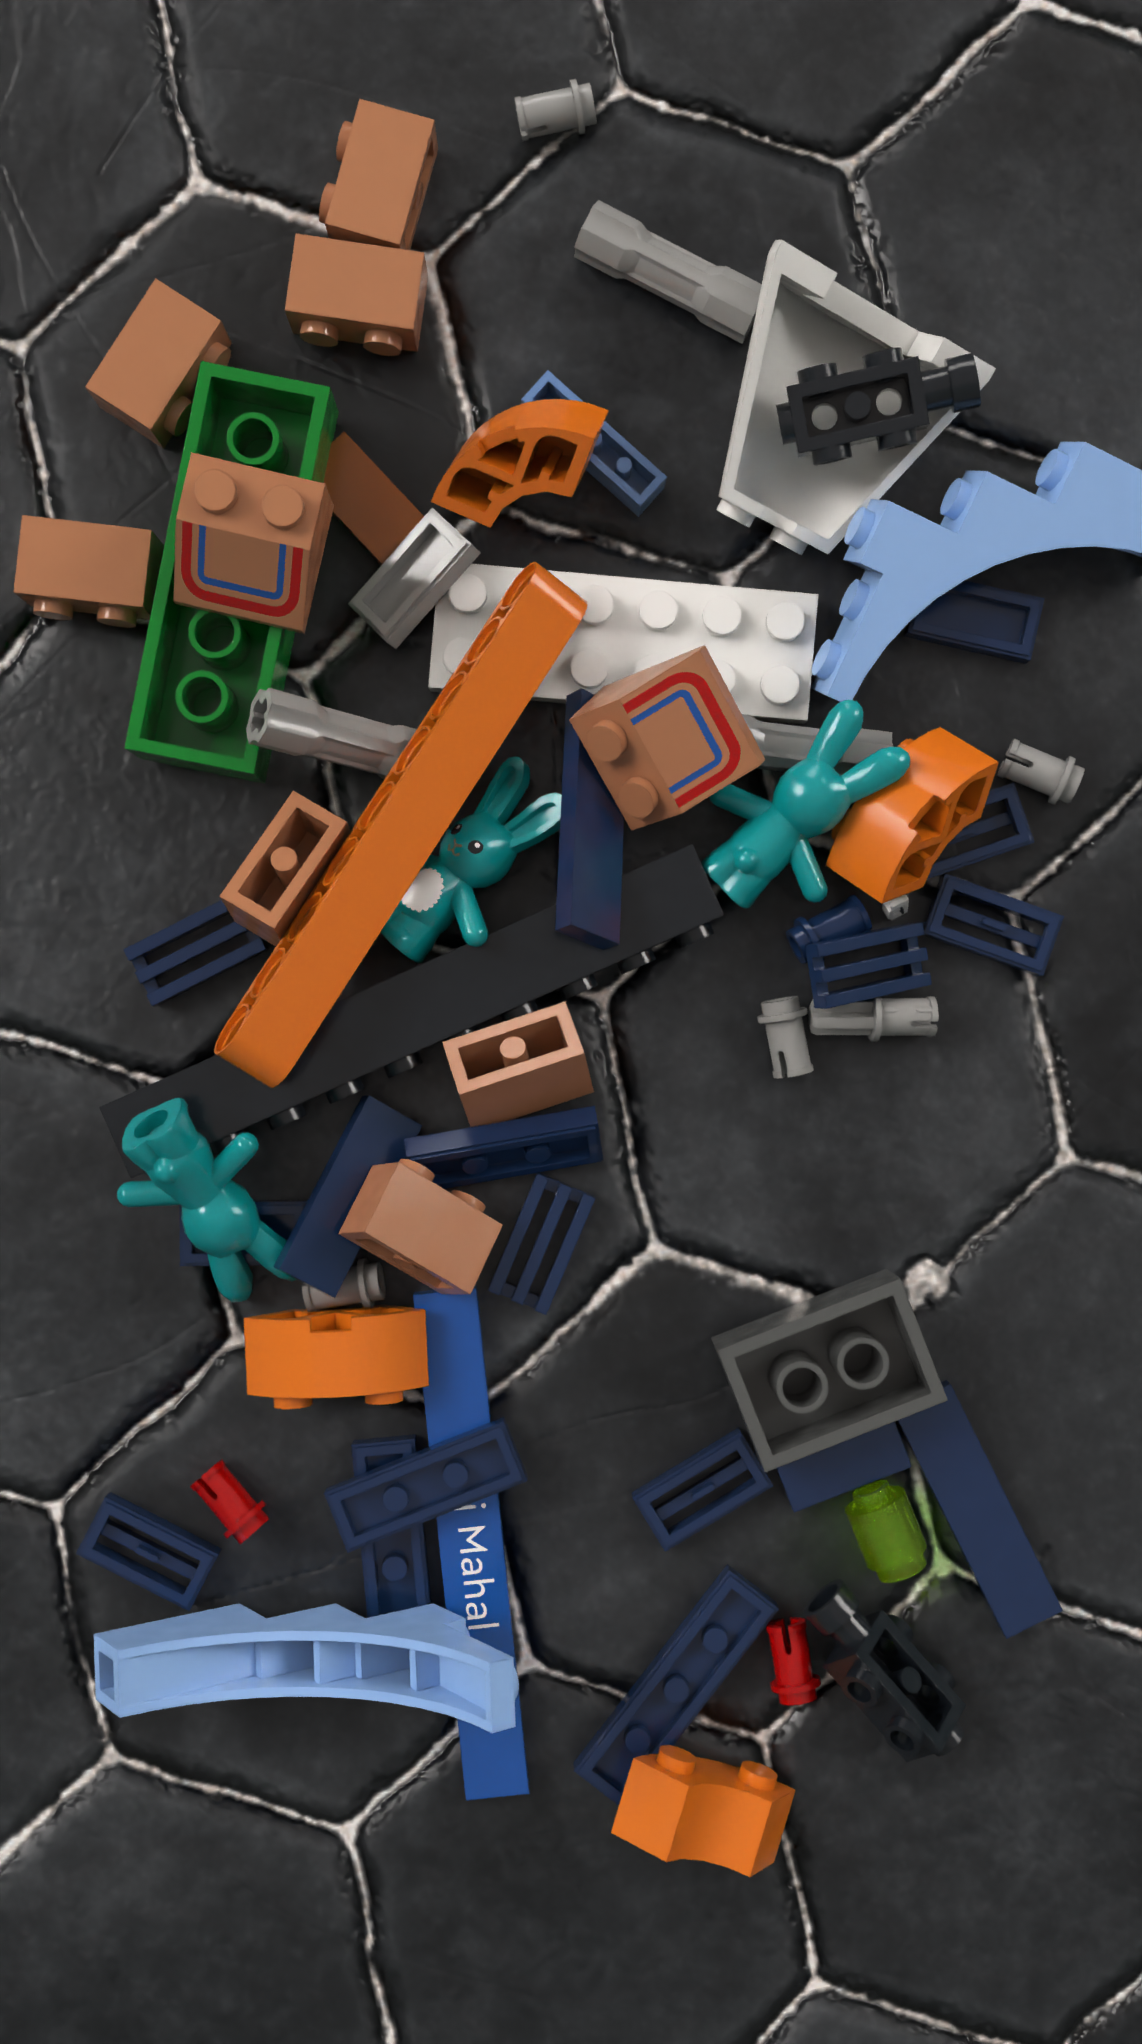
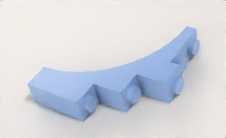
(911, 561)
(232, 1653)

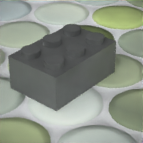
(829, 1369)

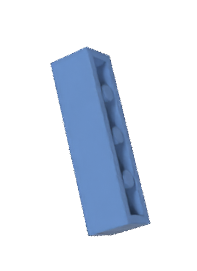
(614, 459)

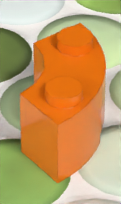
(520, 454)
(901, 830)
(336, 1354)
(703, 1810)

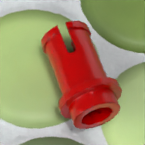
(230, 1502)
(792, 1663)

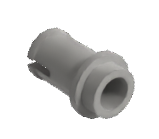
(556, 111)
(1045, 773)
(786, 1036)
(361, 1285)

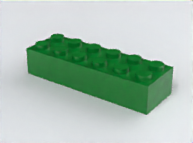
(205, 665)

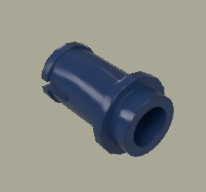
(839, 921)

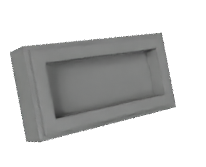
(414, 578)

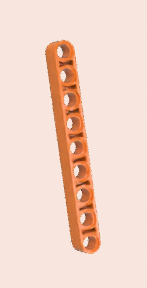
(401, 826)

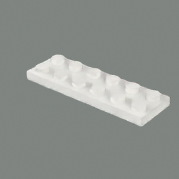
(630, 624)

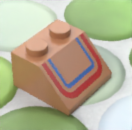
(249, 542)
(666, 737)

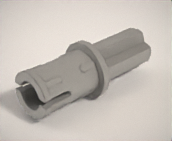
(877, 1018)

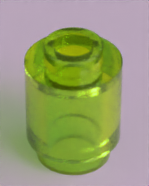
(887, 1531)

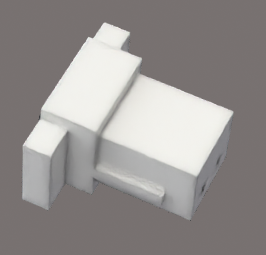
(896, 907)

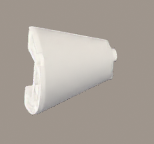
(801, 324)

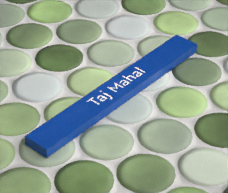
(472, 1535)

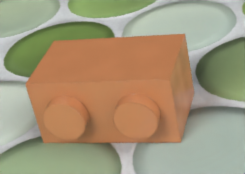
(381, 177)
(356, 294)
(156, 363)
(87, 570)
(284, 867)
(519, 1066)
(422, 1227)

